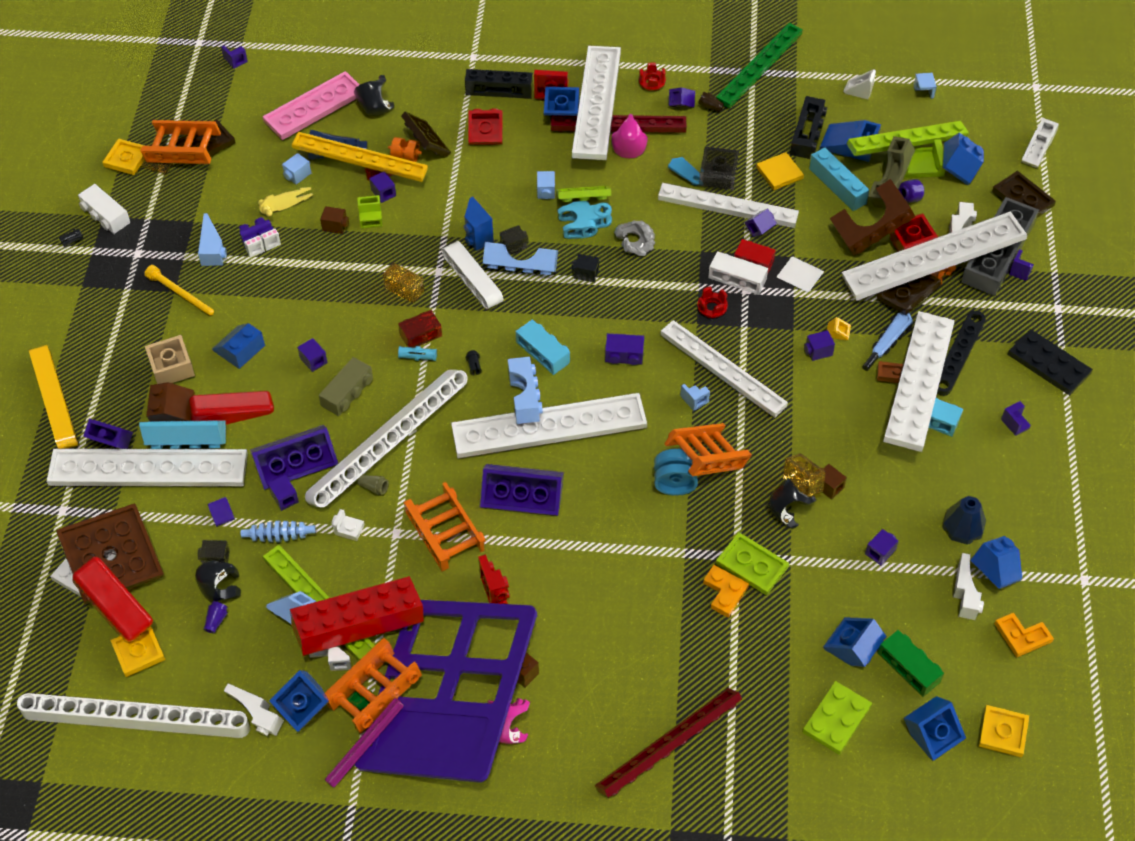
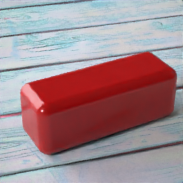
(231, 406)
(112, 599)

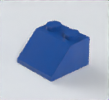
(561, 101)
(962, 157)
(477, 225)
(240, 345)
(999, 561)
(855, 640)
(299, 699)
(935, 727)

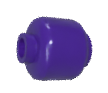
(912, 190)

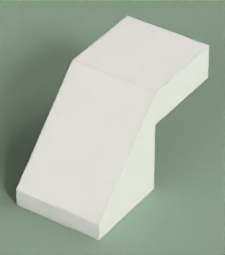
(337, 658)

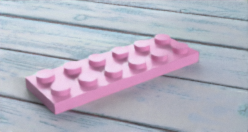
(312, 105)

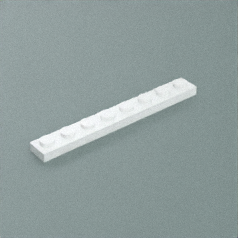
(724, 204)
(724, 369)

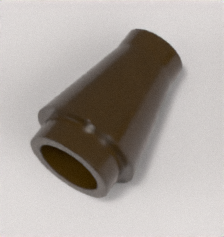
(710, 102)

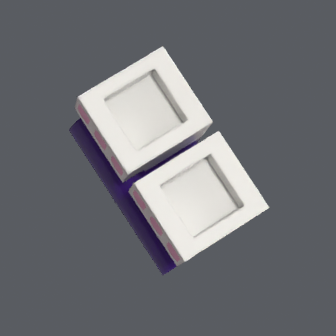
(259, 237)

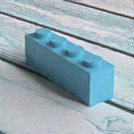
(839, 179)

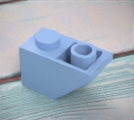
(282, 606)

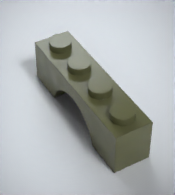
(899, 158)

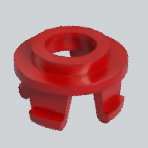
(655, 78)
(710, 297)

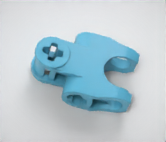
(585, 218)

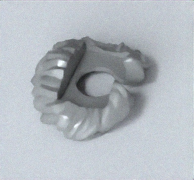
(640, 228)

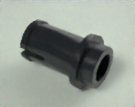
(72, 237)
(473, 361)

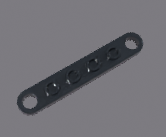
(960, 351)

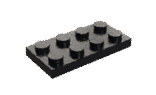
(1050, 362)

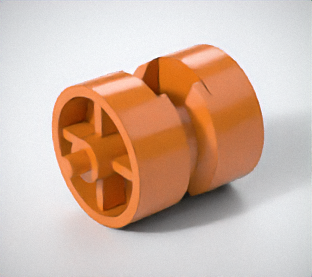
(406, 150)

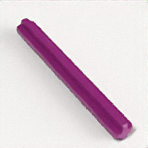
(364, 742)

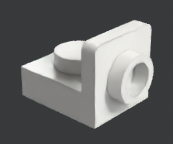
(347, 526)

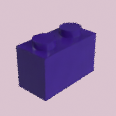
(624, 349)
(107, 434)

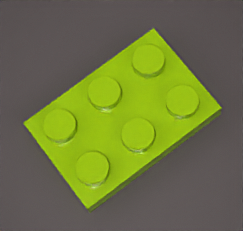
(583, 193)
(752, 563)
(837, 717)

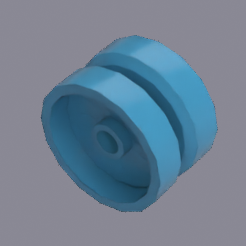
(672, 473)

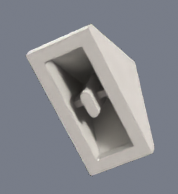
(861, 85)

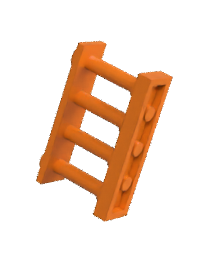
(183, 154)
(708, 462)
(433, 541)
(360, 672)

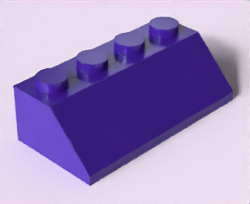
(294, 455)
(521, 489)

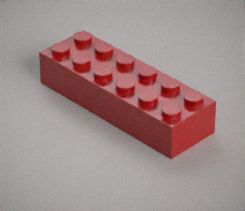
(356, 615)

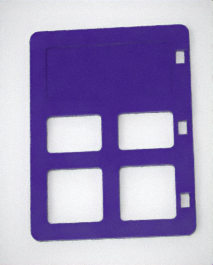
(445, 735)

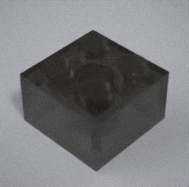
(719, 168)

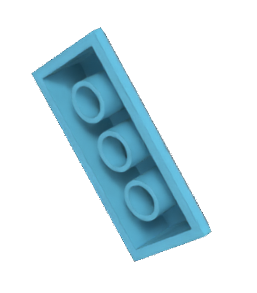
(183, 433)

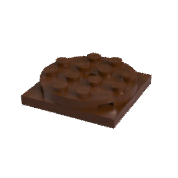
(115, 532)

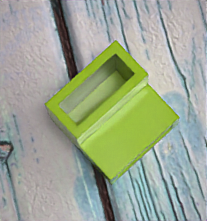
(370, 211)

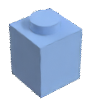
(296, 168)
(546, 184)

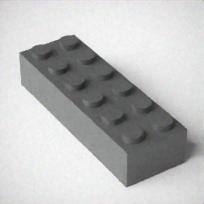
(990, 269)

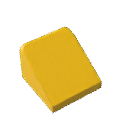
(839, 329)

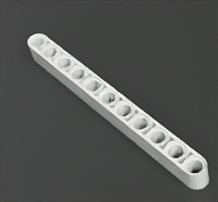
(379, 438)
(141, 721)

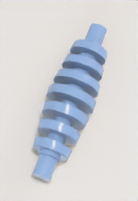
(278, 531)

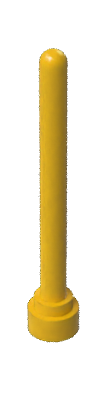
(154, 274)

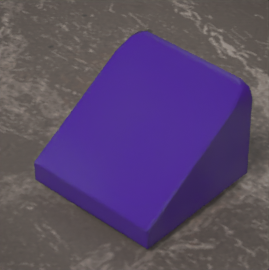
(221, 511)

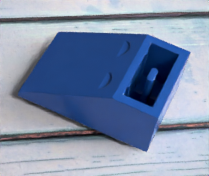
(839, 133)

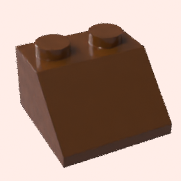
(169, 402)

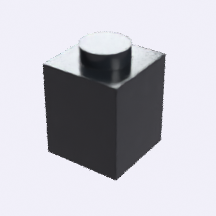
(586, 268)

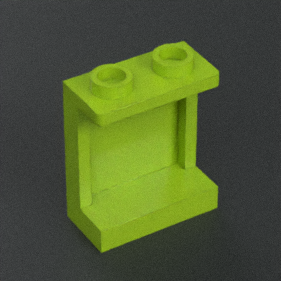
(927, 162)

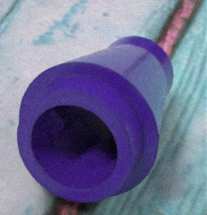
(215, 615)

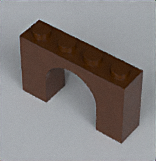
(861, 237)

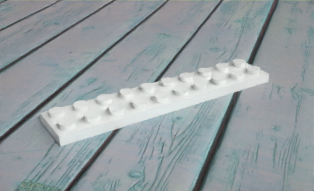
(596, 103)
(934, 255)
(919, 382)
(555, 425)
(147, 467)

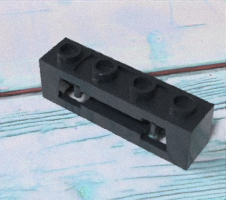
(499, 83)
(815, 110)

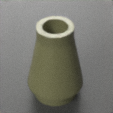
(375, 484)

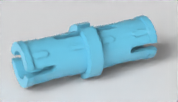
(404, 352)

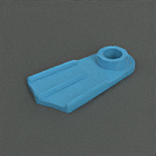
(685, 170)

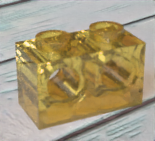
(403, 282)
(805, 474)

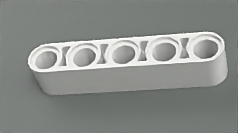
(472, 275)

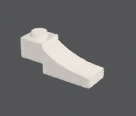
(1040, 142)
(963, 217)
(966, 590)
(262, 718)

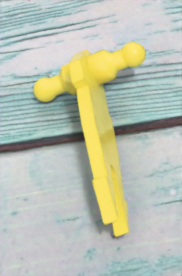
(282, 201)

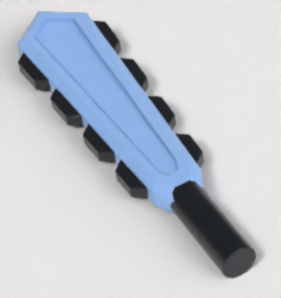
(893, 332)

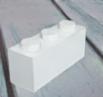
(104, 209)
(738, 273)

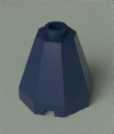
(965, 520)

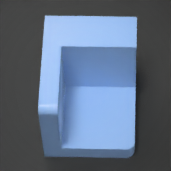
(925, 81)
(694, 396)

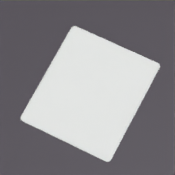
(800, 274)

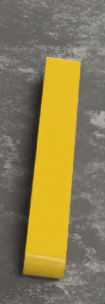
(53, 397)

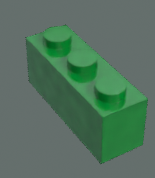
(911, 663)

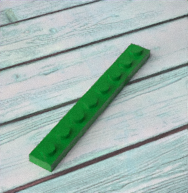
(759, 65)

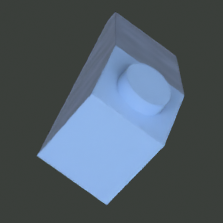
(210, 248)

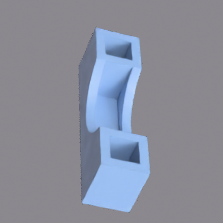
(497, 255)
(525, 404)

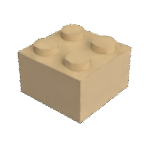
(169, 360)

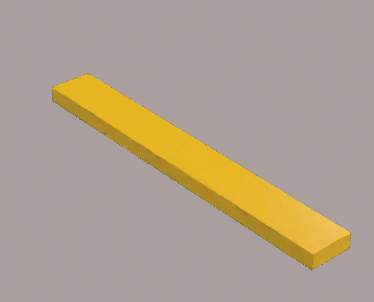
(360, 156)

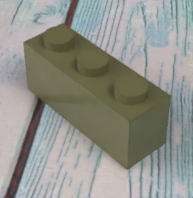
(346, 386)

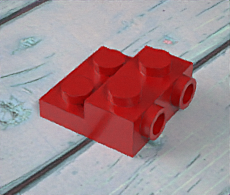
(548, 78)
(485, 127)
(494, 583)

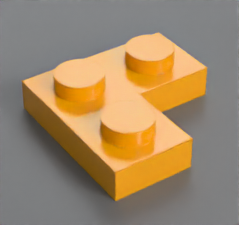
(729, 587)
(1020, 639)

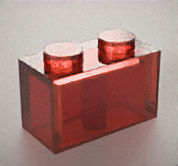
(420, 329)

